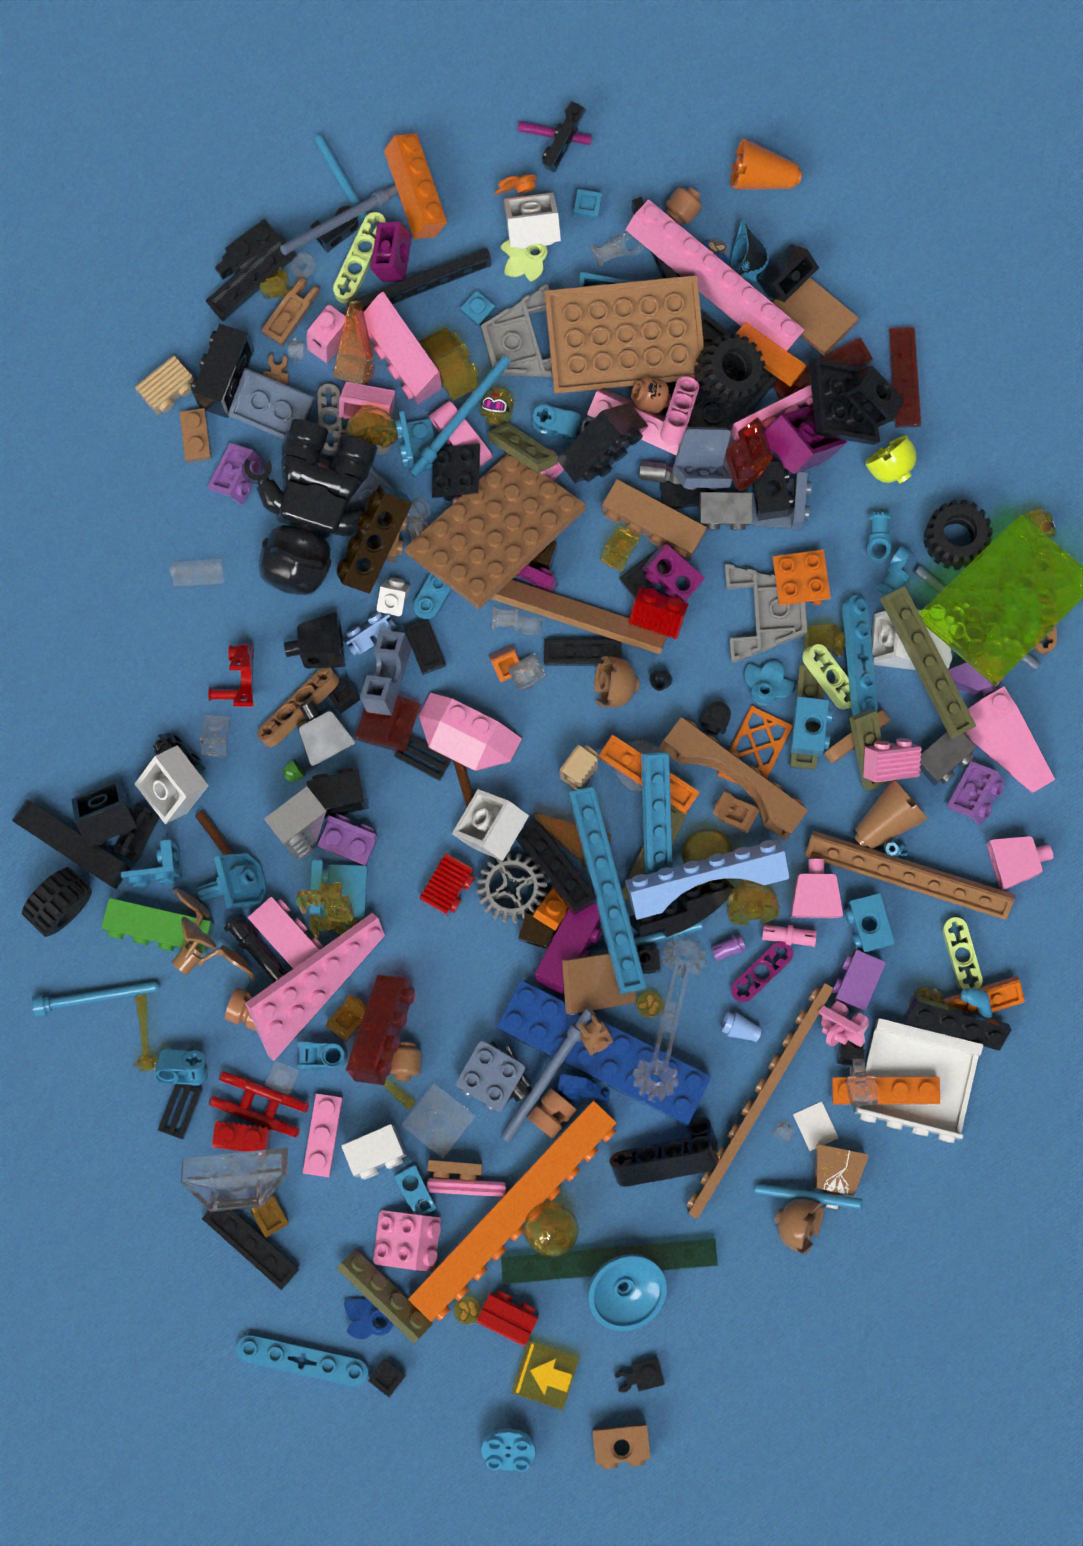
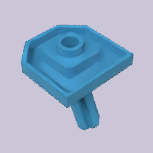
(238, 881)

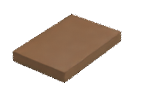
(820, 316)
(591, 984)

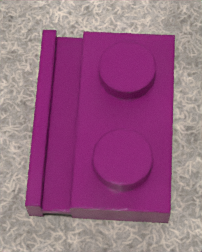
(542, 578)

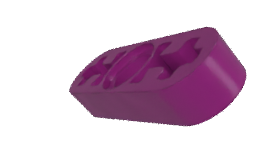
(752, 991)

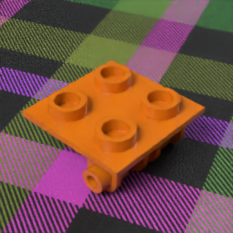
(801, 578)

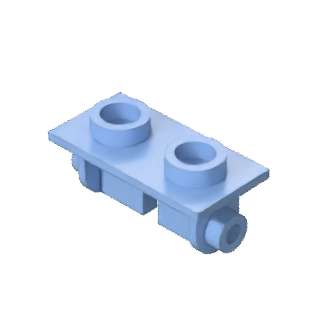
(360, 637)

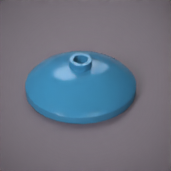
(636, 1301)

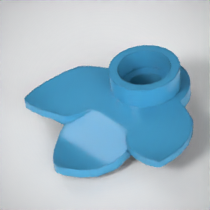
(770, 679)

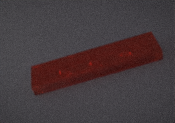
(850, 354)
(905, 375)

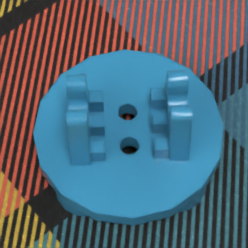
(508, 1450)

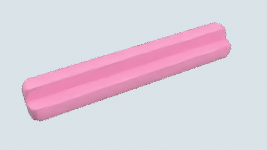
(466, 1187)

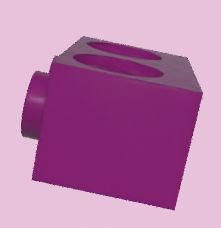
(675, 568)

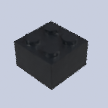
(340, 792)
(104, 813)

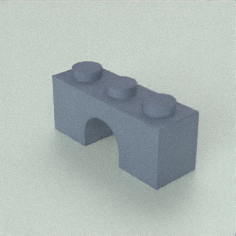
(382, 689)

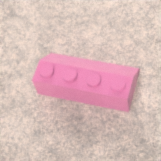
(401, 351)

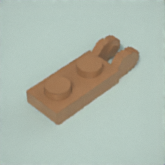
(289, 313)

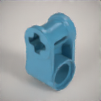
(559, 423)
(315, 1056)
(178, 1065)

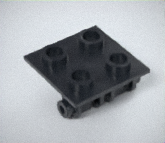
(456, 471)

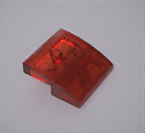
(748, 455)
(387, 730)

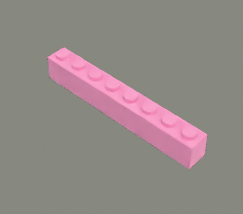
(715, 278)

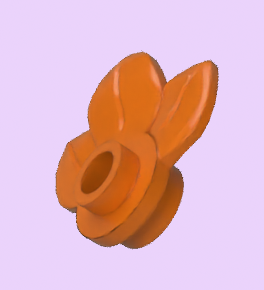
(522, 184)

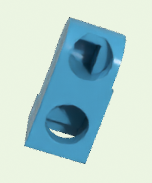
(415, 1191)

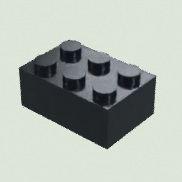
(222, 369)
(603, 443)

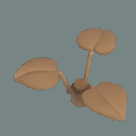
(190, 953)

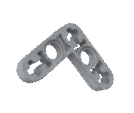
(336, 428)

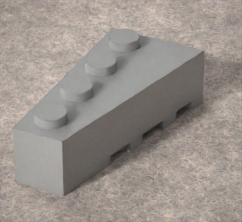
(298, 823)

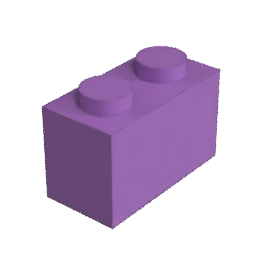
(858, 981)

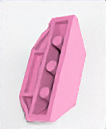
(466, 734)

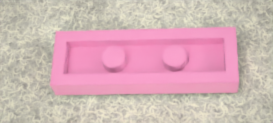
(322, 1135)

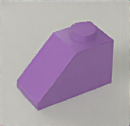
(971, 681)

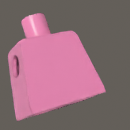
(328, 332)
(1016, 860)
(816, 893)

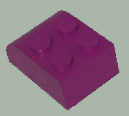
(796, 440)

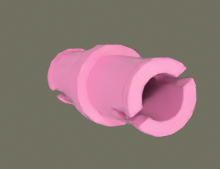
(789, 935)

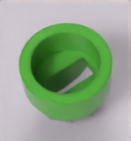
(293, 772)

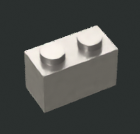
(725, 509)
(945, 756)

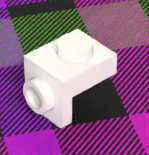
(392, 596)

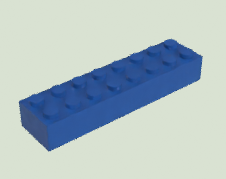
(543, 1025)

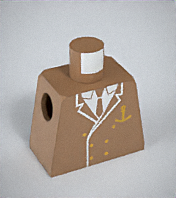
(838, 1171)

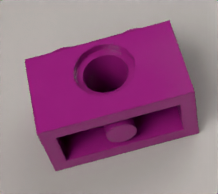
(391, 251)

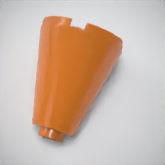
(762, 169)

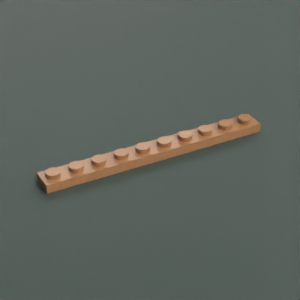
(753, 1109)

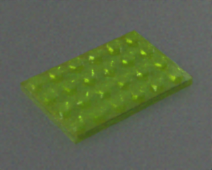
(1006, 600)

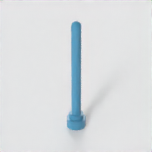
(42, 1004)

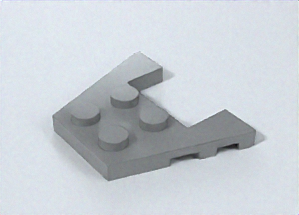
(513, 336)
(773, 622)

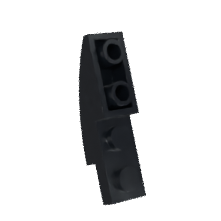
(688, 909)

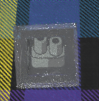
(526, 672)

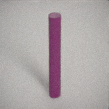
(549, 132)

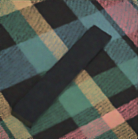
(431, 278)

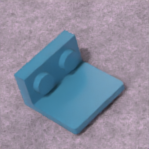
(415, 437)
(169, 857)
(353, 884)

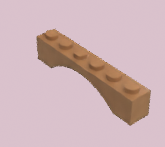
(691, 746)

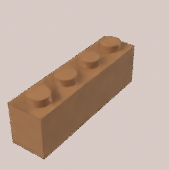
(653, 519)

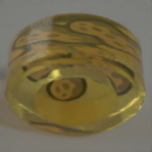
(649, 1005)
(467, 1310)

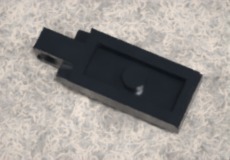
(563, 137)

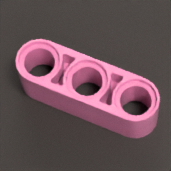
(679, 410)
(463, 434)

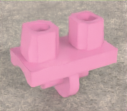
(840, 1028)

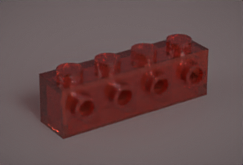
(380, 1030)

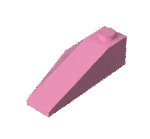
(1008, 741)

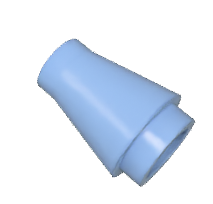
(739, 1027)

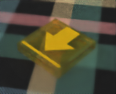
(545, 1375)

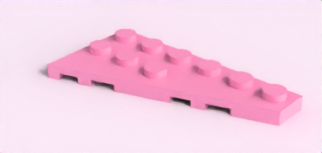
(297, 996)

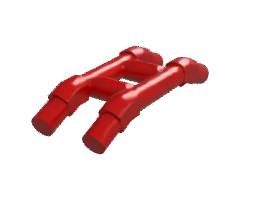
(252, 1088)

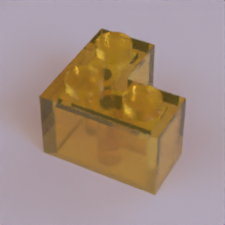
(451, 360)

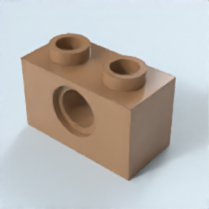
(605, 1439)

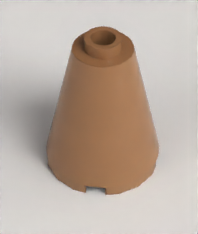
(889, 817)

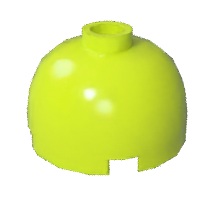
(893, 461)

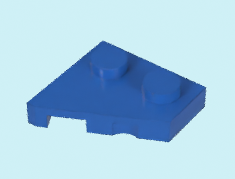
(576, 1087)

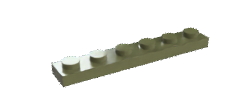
(928, 662)

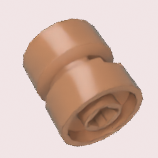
(237, 1010)
(551, 1113)

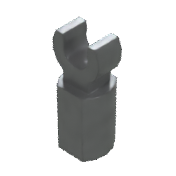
(657, 472)

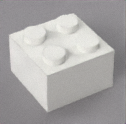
(532, 220)
(171, 784)
(490, 824)
(374, 1151)

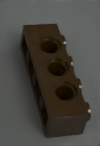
(365, 575)

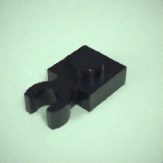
(645, 1374)

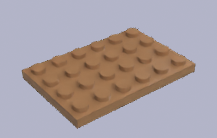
(624, 333)
(495, 533)

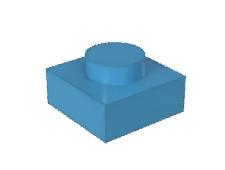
(587, 204)
(477, 309)

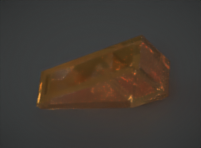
(355, 350)
(565, 835)

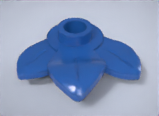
(363, 1315)

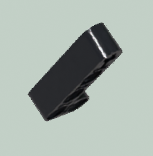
(669, 1159)

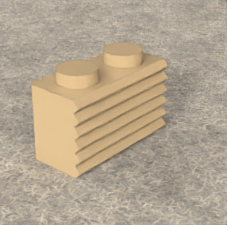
(165, 385)
(579, 767)

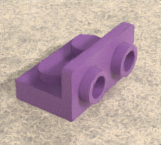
(228, 476)
(976, 792)
(348, 840)

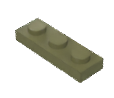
(523, 447)
(865, 732)

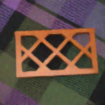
(776, 745)

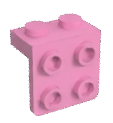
(407, 1241)

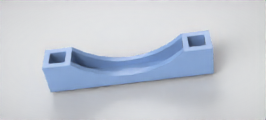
(655, 891)

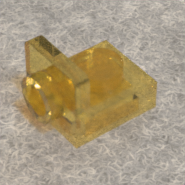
(276, 286)
(619, 548)
(826, 635)

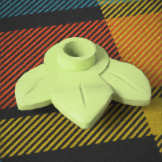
(523, 262)

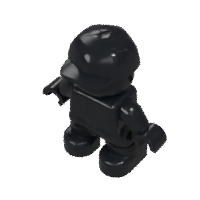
(310, 504)

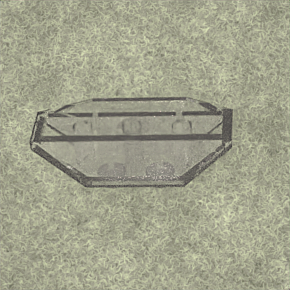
(235, 1178)

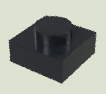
(344, 695)
(387, 1378)

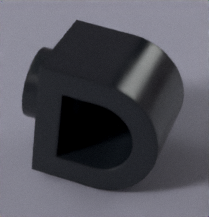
(716, 718)
(649, 959)

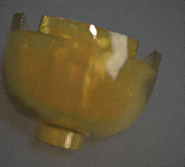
(373, 426)
(705, 844)
(752, 902)
(551, 1229)

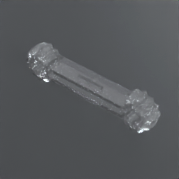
(669, 1018)

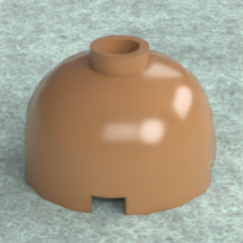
(615, 682)
(799, 1223)

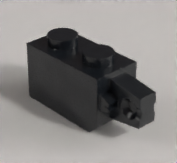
(245, 248)

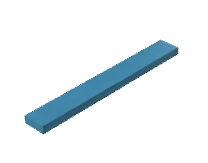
(607, 890)

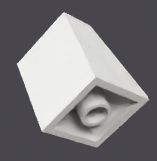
(889, 650)

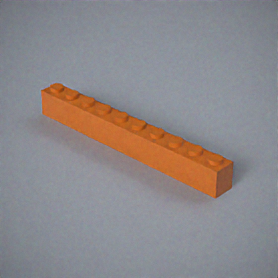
(510, 1213)

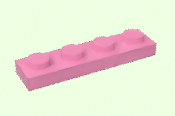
(771, 413)

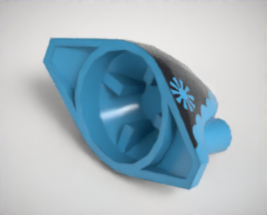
(748, 253)

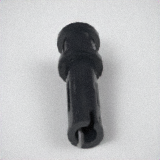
(249, 940)

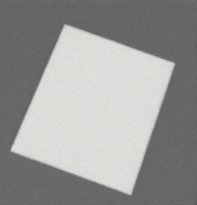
(815, 1126)

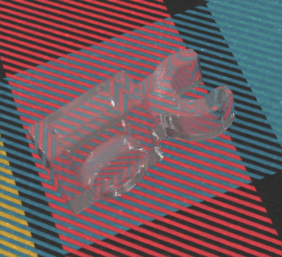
(861, 1088)

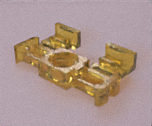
(337, 908)

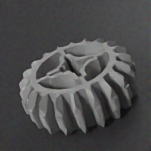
(500, 892)

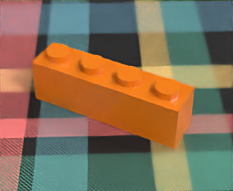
(415, 186)

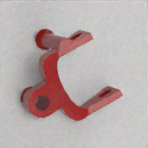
(244, 654)

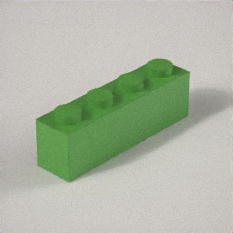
(149, 925)

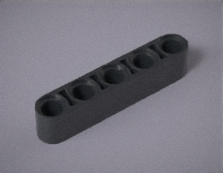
(70, 844)

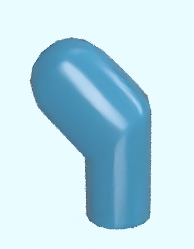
(895, 850)
(979, 999)

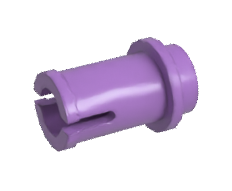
(728, 948)

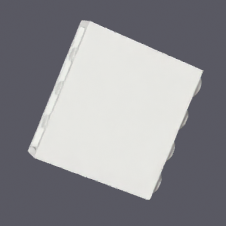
(916, 1052)

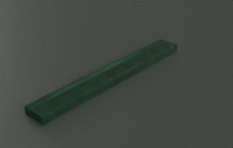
(586, 1262)

